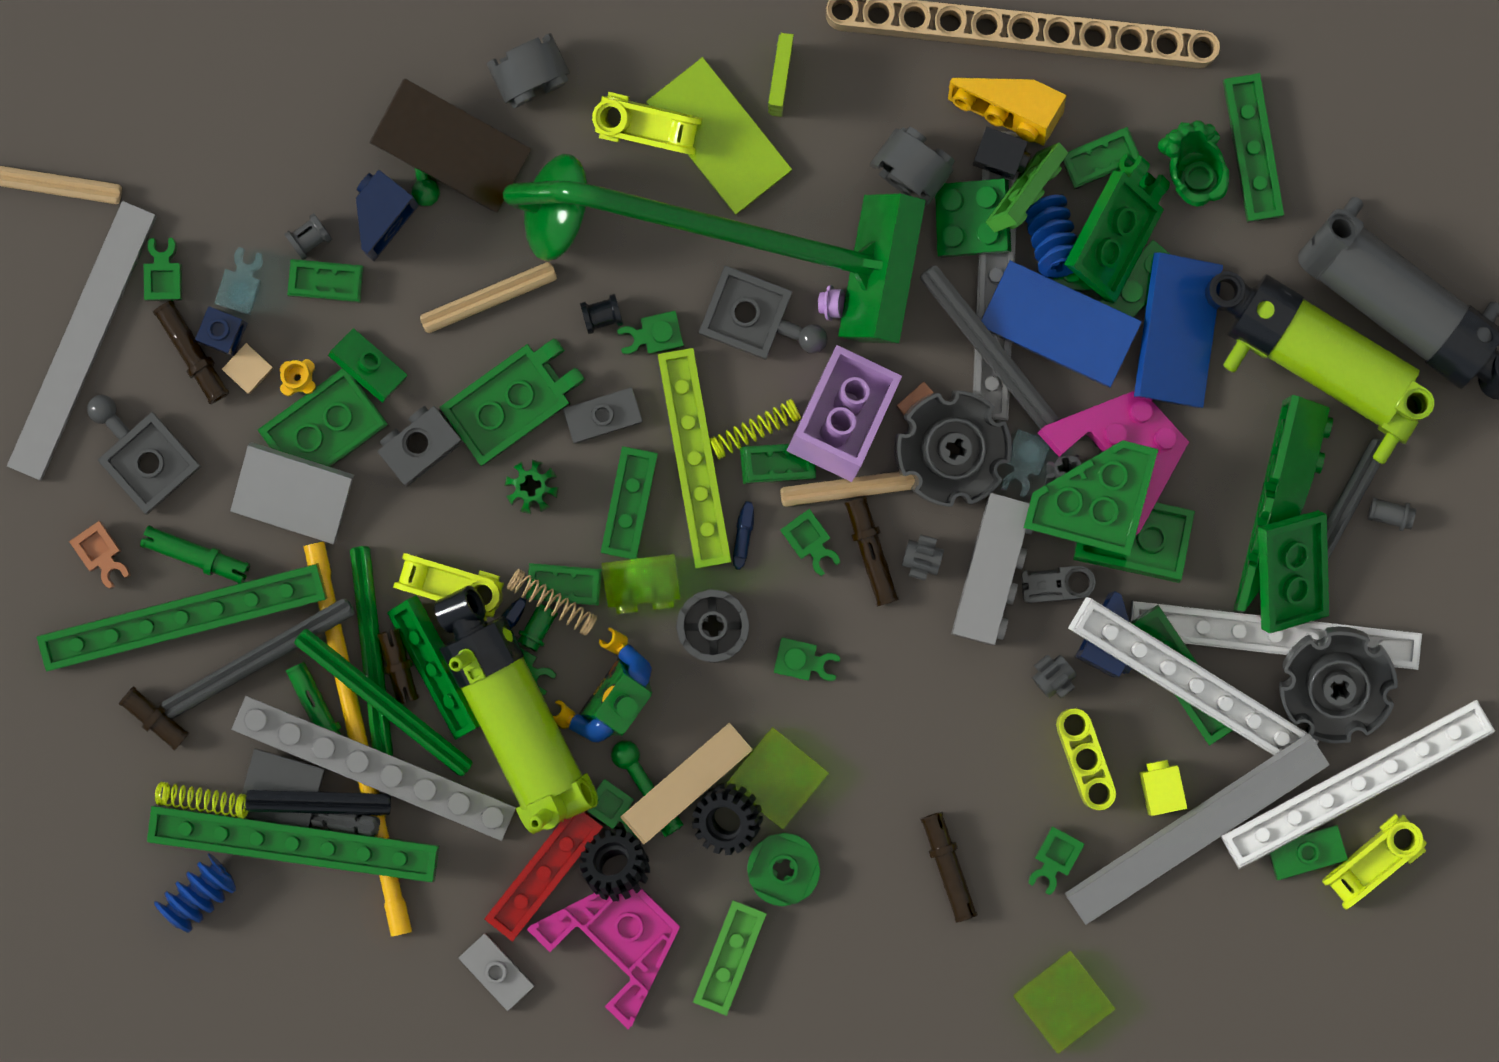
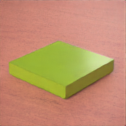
(780, 74)

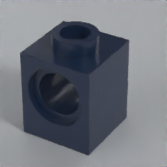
(221, 331)

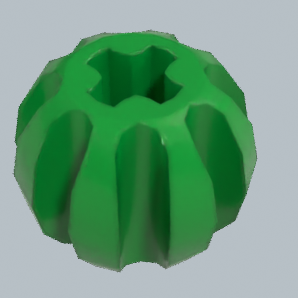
(540, 492)

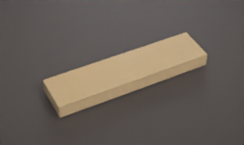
(686, 783)

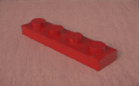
(542, 874)

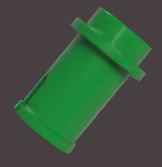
(537, 628)

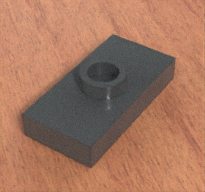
(602, 415)

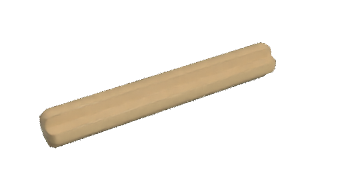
(60, 185)
(488, 297)
(845, 489)

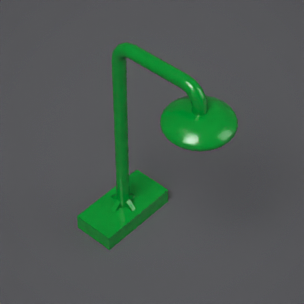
(877, 266)

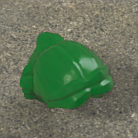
(1196, 162)

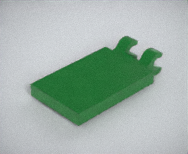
(1118, 228)
(510, 401)

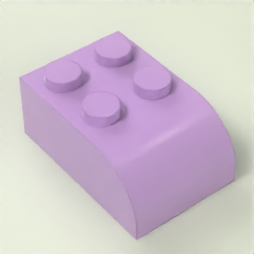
(844, 413)

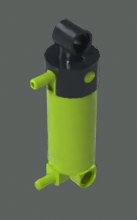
(1324, 353)
(512, 713)

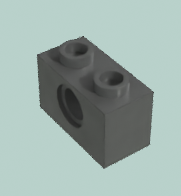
(441, 442)

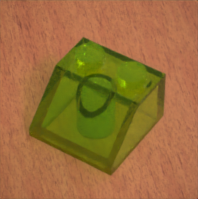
(641, 582)

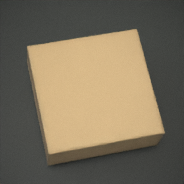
(247, 368)

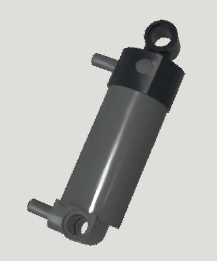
(1405, 300)

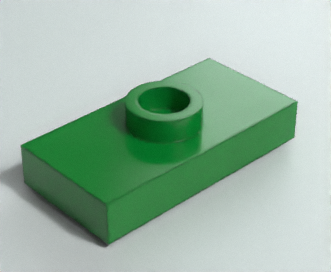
(1099, 157)
(325, 280)
(367, 365)
(773, 464)
(575, 583)
(1309, 853)

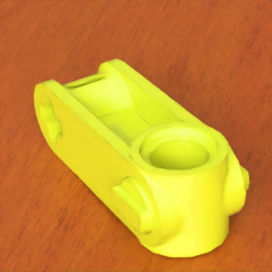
(646, 124)
(438, 580)
(1375, 861)

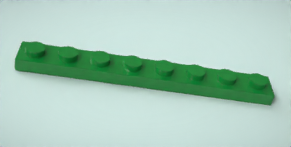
(182, 617)
(293, 843)

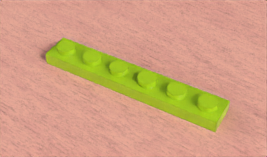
(694, 458)

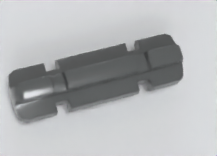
(360, 824)

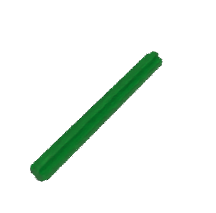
(369, 642)
(383, 702)

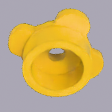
(292, 368)

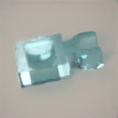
(238, 288)
(1026, 457)

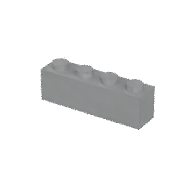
(991, 571)

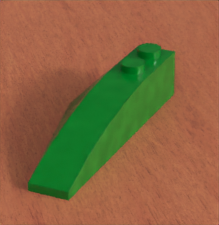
(1287, 480)

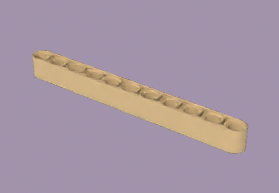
(1039, 24)

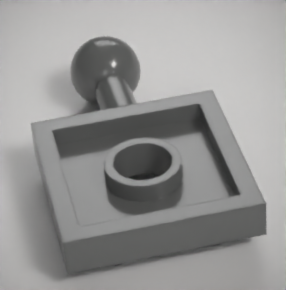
(770, 305)
(124, 458)

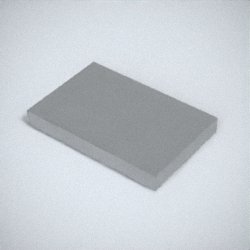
(292, 493)

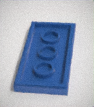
(1060, 324)
(1177, 331)

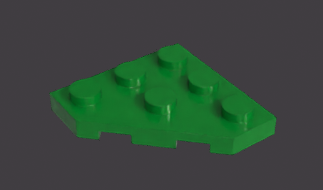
(1097, 500)

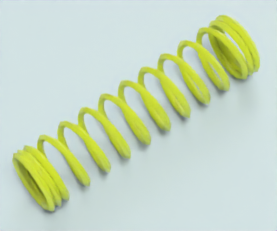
(791, 410)
(166, 792)

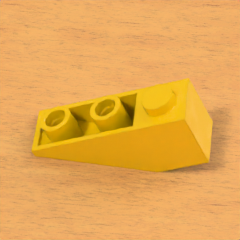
(1016, 104)

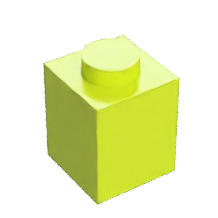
(1162, 788)

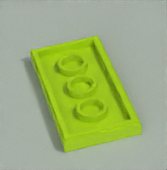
(728, 142)

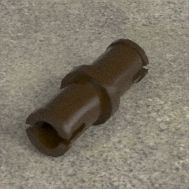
(398, 665)
(153, 718)

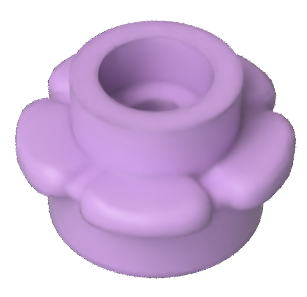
(831, 303)

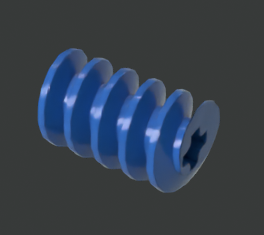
(1051, 234)
(197, 895)

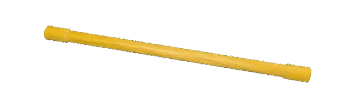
(394, 903)

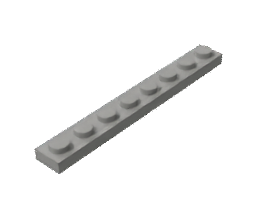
(373, 768)

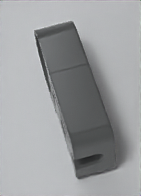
(1053, 586)

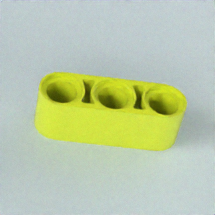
(1099, 772)

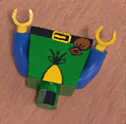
(617, 697)

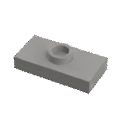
(496, 971)

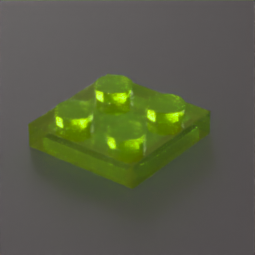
(778, 777)
(1063, 1001)

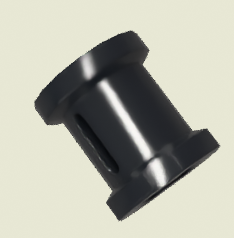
(601, 314)

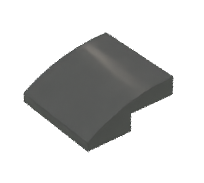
(281, 773)

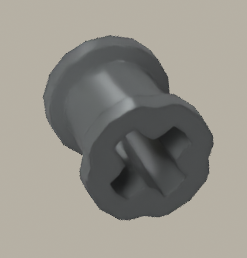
(308, 236)

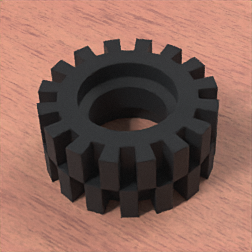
(741, 805)
(607, 848)

